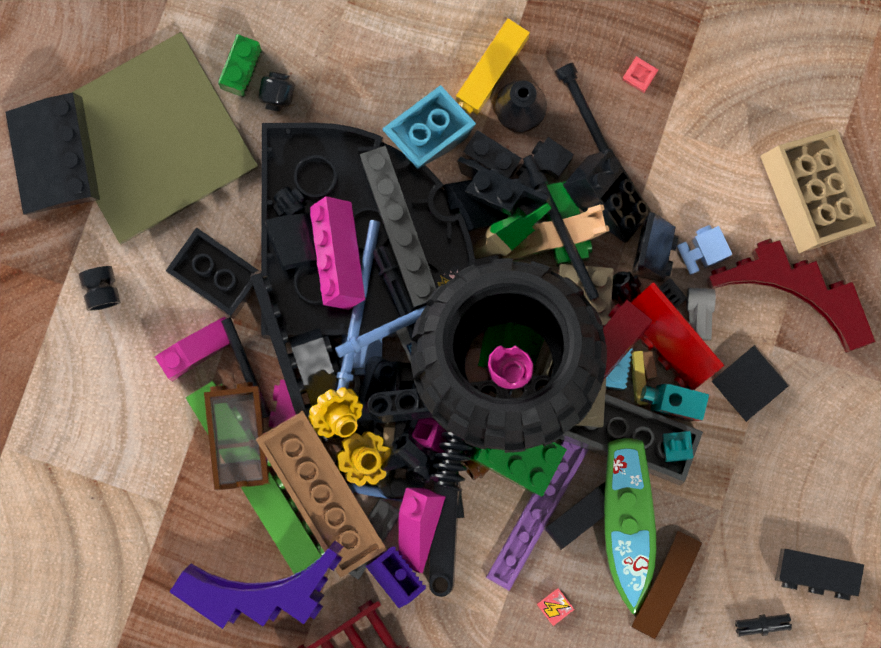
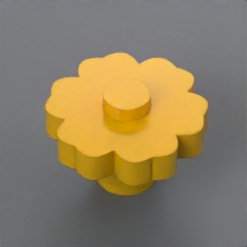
(336, 413)
(363, 458)

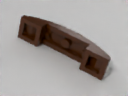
(667, 585)

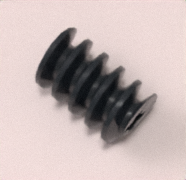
(451, 462)

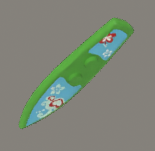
(629, 521)

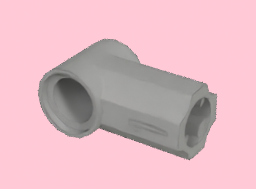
(701, 305)

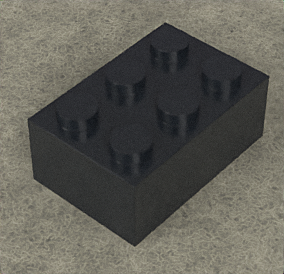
(213, 273)

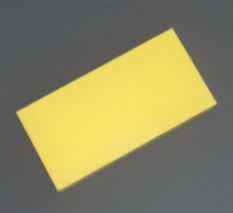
(638, 376)

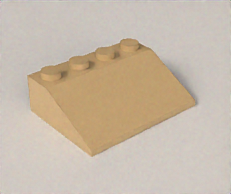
(817, 190)

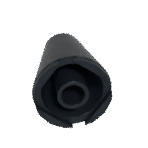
(520, 106)

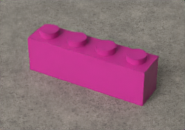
(337, 253)

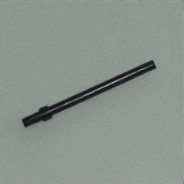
(539, 181)

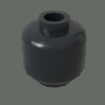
(276, 91)

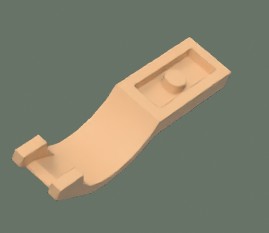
(545, 237)

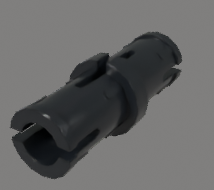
(763, 625)

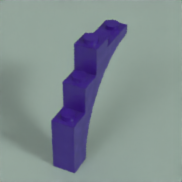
(225, 599)

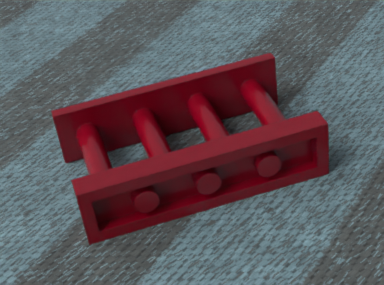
(367, 610)

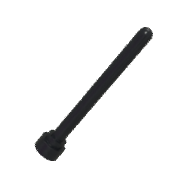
(568, 76)

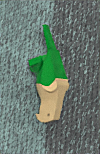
(508, 233)

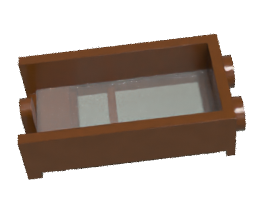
(233, 426)

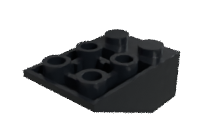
(605, 182)

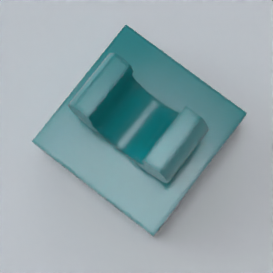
(677, 446)

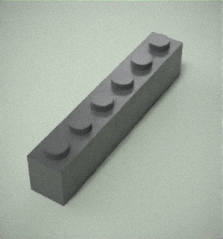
(398, 225)

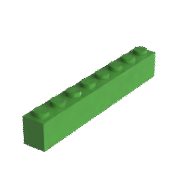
(272, 507)

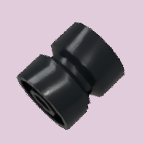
(99, 288)

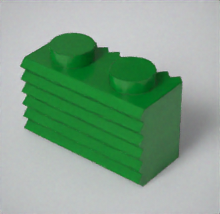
(240, 65)

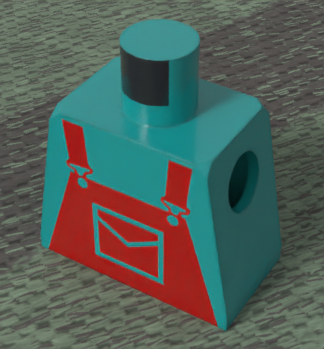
(683, 404)

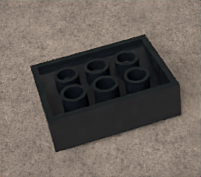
(52, 153)

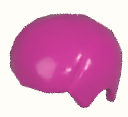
(510, 367)

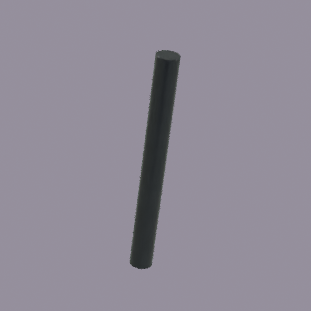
(243, 360)

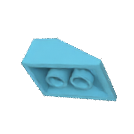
(430, 128)

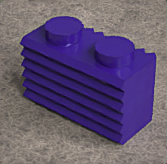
(396, 577)

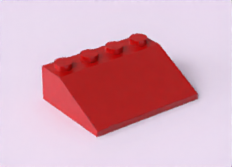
(675, 341)

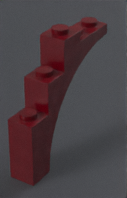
(771, 268)

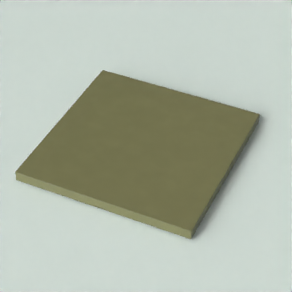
(159, 138)

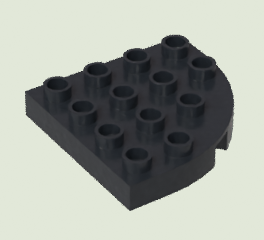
(327, 162)

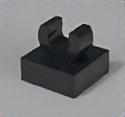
(672, 292)

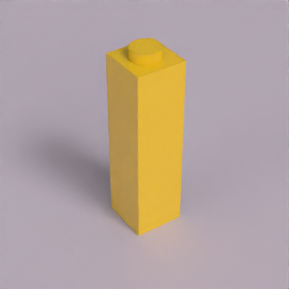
(492, 67)

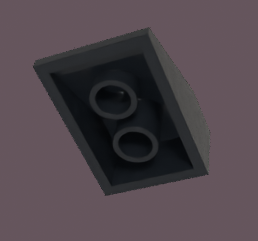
(654, 249)

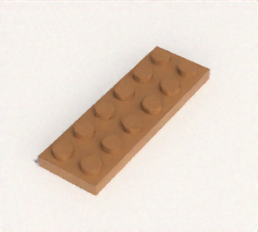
(320, 492)

